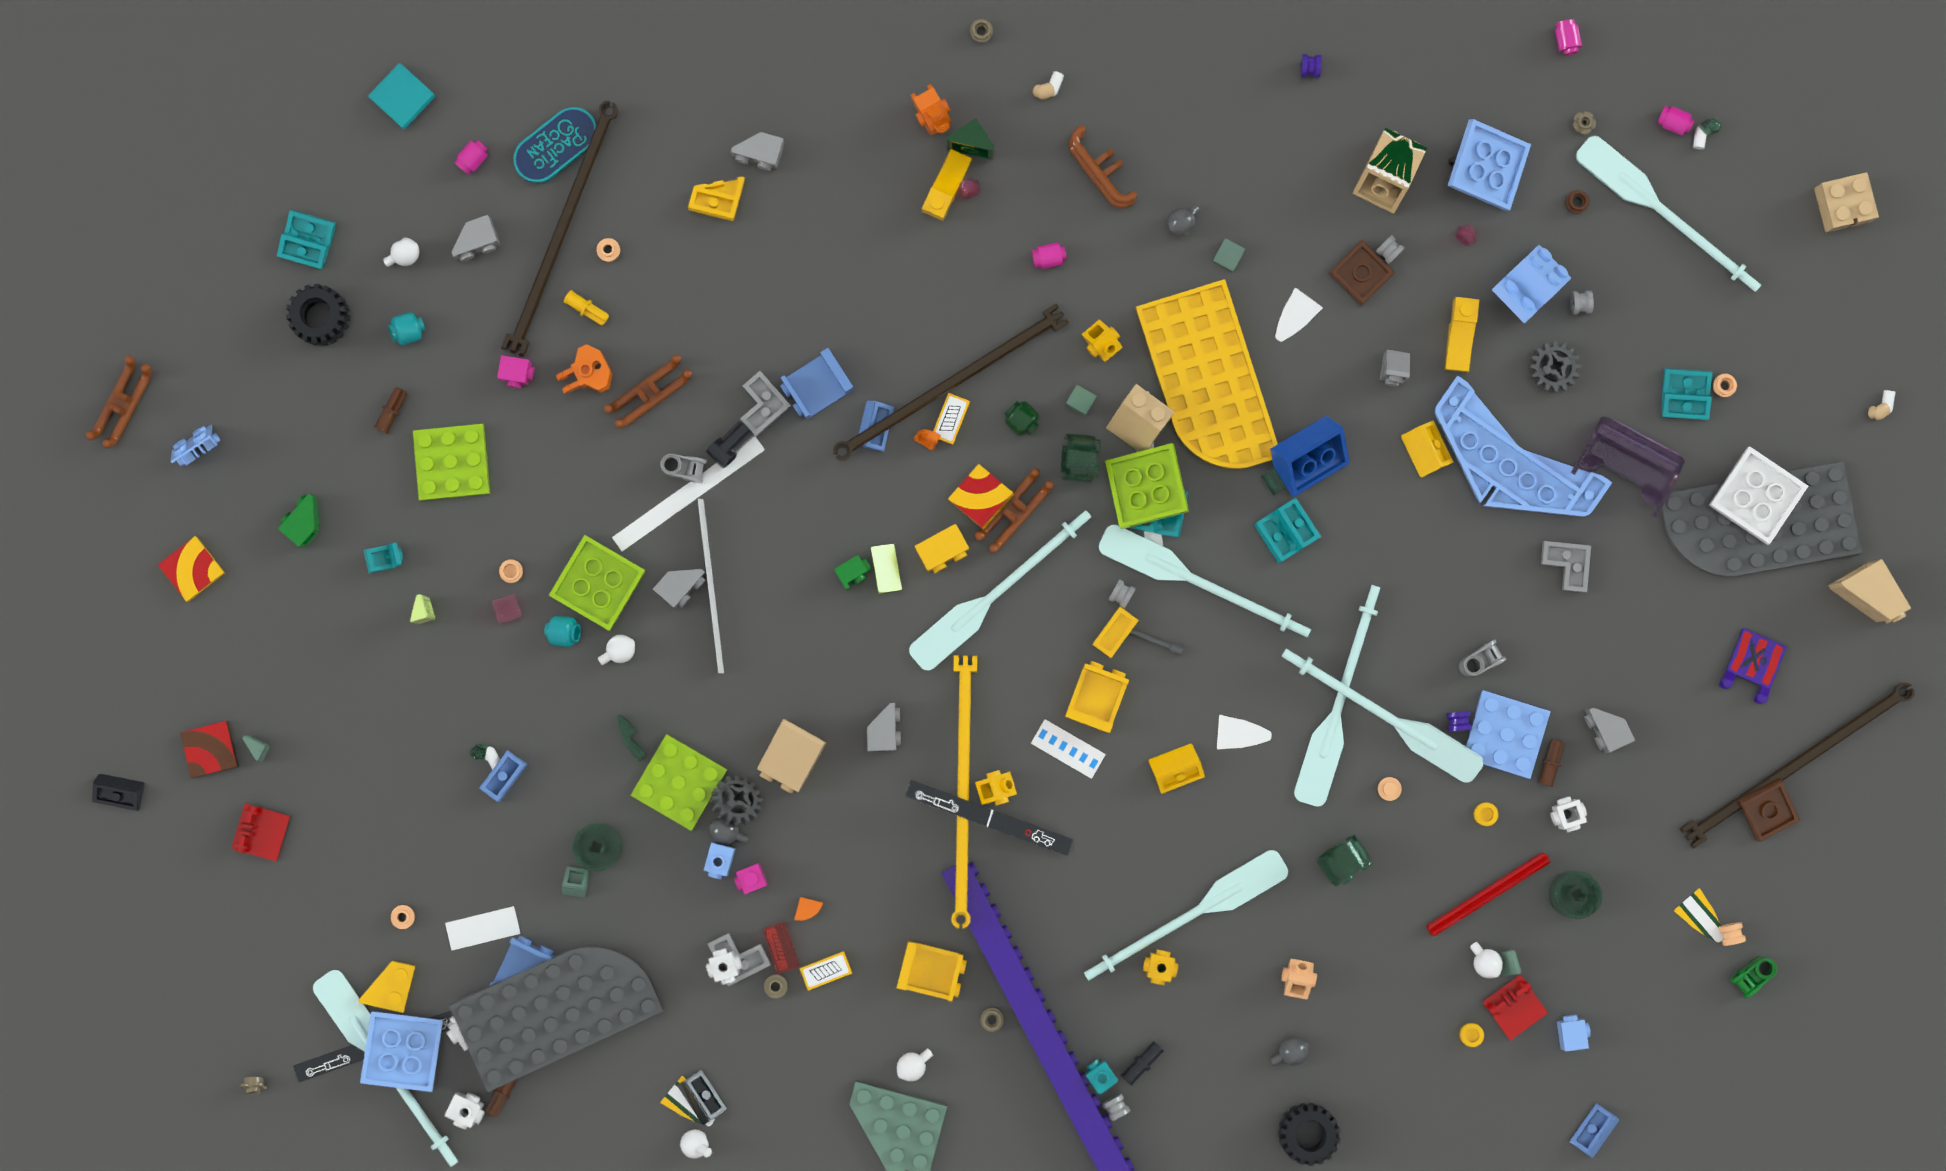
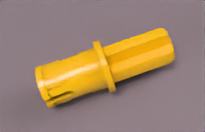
(586, 308)

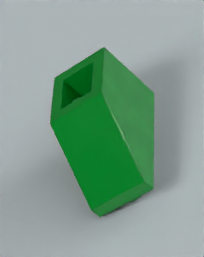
(303, 522)

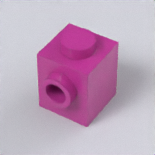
(515, 371)
(750, 879)

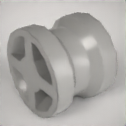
(1390, 249)
(1581, 302)
(1121, 594)
(1115, 1107)

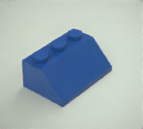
(1310, 455)

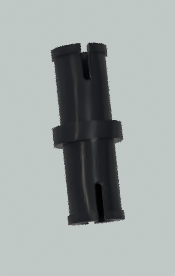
(1142, 1063)

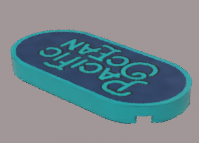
(554, 145)

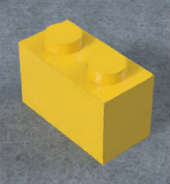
(942, 548)

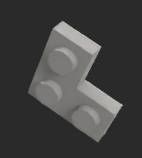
(769, 404)
(1574, 559)
(751, 960)

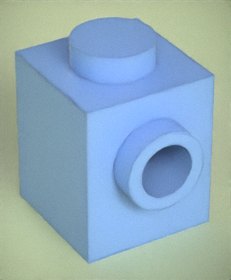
(719, 860)
(1573, 1033)

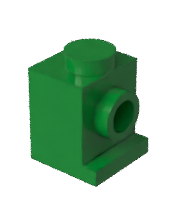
(853, 571)

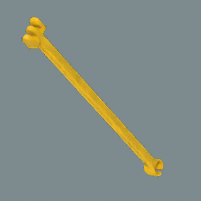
(963, 786)

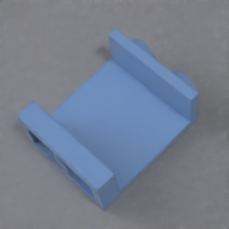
(816, 385)
(521, 957)

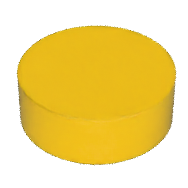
(1485, 814)
(1471, 1034)

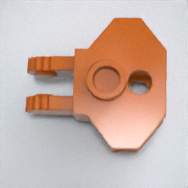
(932, 111)
(585, 372)

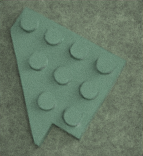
(898, 1126)

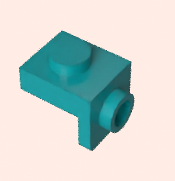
(383, 558)
(1100, 1075)

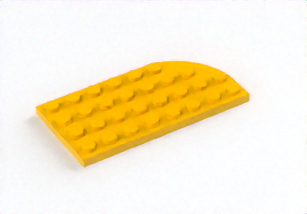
(1208, 376)

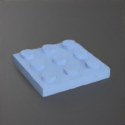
(1489, 165)
(1507, 733)
(401, 1051)

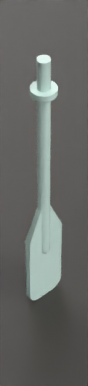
(1635, 187)
(1164, 565)
(967, 617)
(1419, 736)
(1328, 739)
(1224, 895)
(353, 1021)

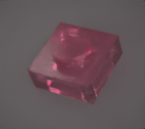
(507, 609)

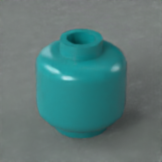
(406, 328)
(562, 631)

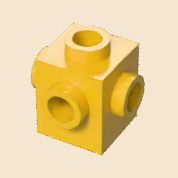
(1102, 340)
(996, 788)
(1160, 957)

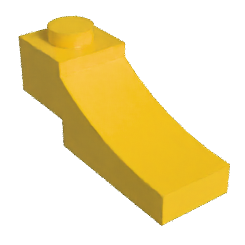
(946, 185)
(1461, 334)

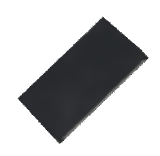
(117, 792)
(702, 1097)

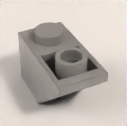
(760, 149)
(476, 237)
(1395, 367)
(677, 585)
(1610, 729)
(882, 730)

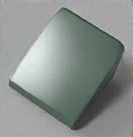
(1229, 255)
(1081, 400)
(257, 747)
(575, 882)
(1510, 963)

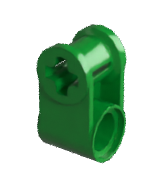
(1753, 977)

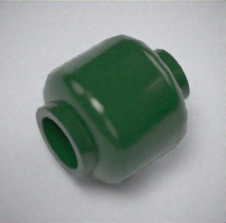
(1022, 418)

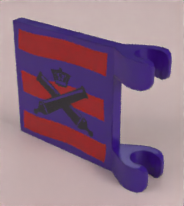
(1754, 660)

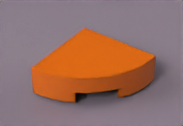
(927, 438)
(807, 908)

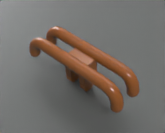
(1098, 176)
(649, 392)
(121, 403)
(1016, 511)

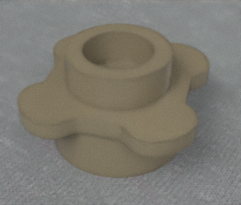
(253, 1085)

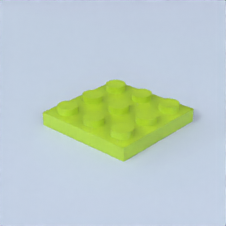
(451, 462)
(1147, 486)
(597, 583)
(678, 782)

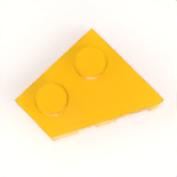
(717, 199)
(390, 987)

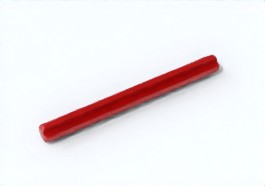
(1488, 894)

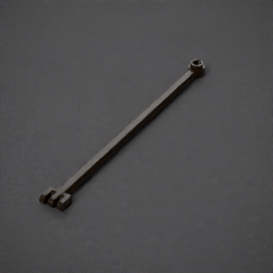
(560, 232)
(952, 382)
(1799, 762)

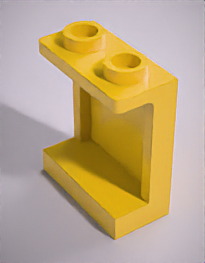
(1097, 697)
(931, 971)

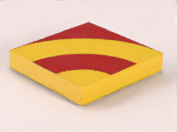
(981, 496)
(191, 569)

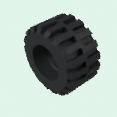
(304, 301)
(1323, 1149)

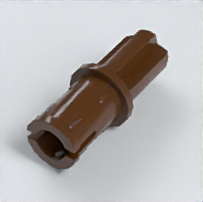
(391, 410)
(1552, 762)
(498, 1099)

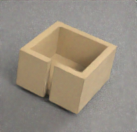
(1846, 200)

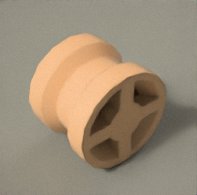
(1732, 933)

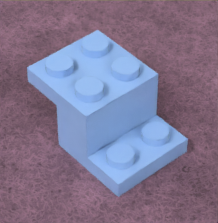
(1531, 283)

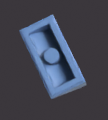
(873, 413)
(503, 776)
(1594, 1130)

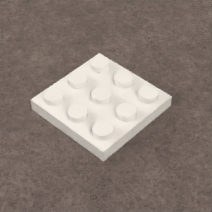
(1758, 495)

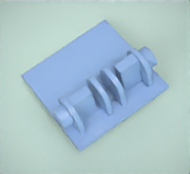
(182, 449)

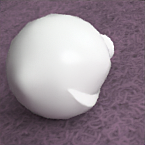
(403, 253)
(618, 649)
(1487, 962)
(912, 1066)
(695, 1144)

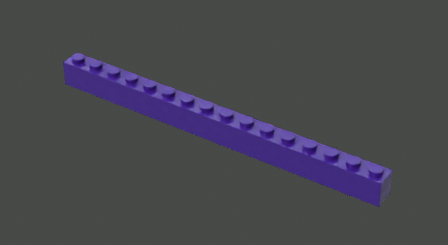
(1039, 1026)

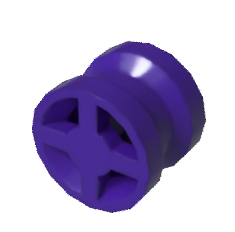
(1310, 66)
(1459, 721)

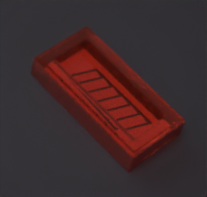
(781, 947)

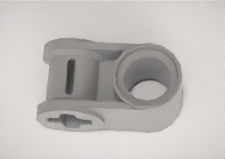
(685, 467)
(1485, 657)

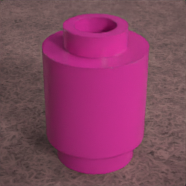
(1568, 37)
(1675, 120)
(471, 156)
(1049, 255)

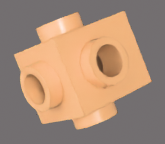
(1302, 975)

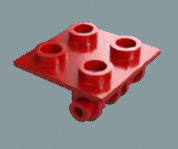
(260, 832)
(1515, 1007)

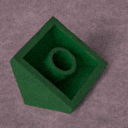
(971, 141)

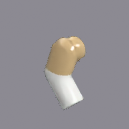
(1049, 89)
(1884, 408)

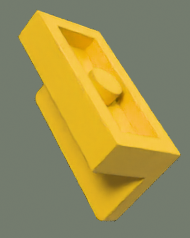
(1426, 448)
(1176, 768)

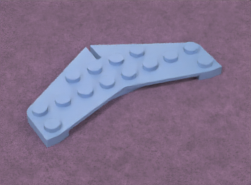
(1519, 476)

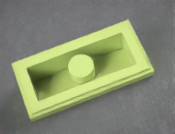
(886, 568)
(422, 610)

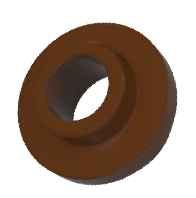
(1582, 196)

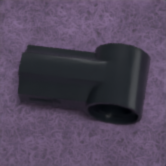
(725, 449)

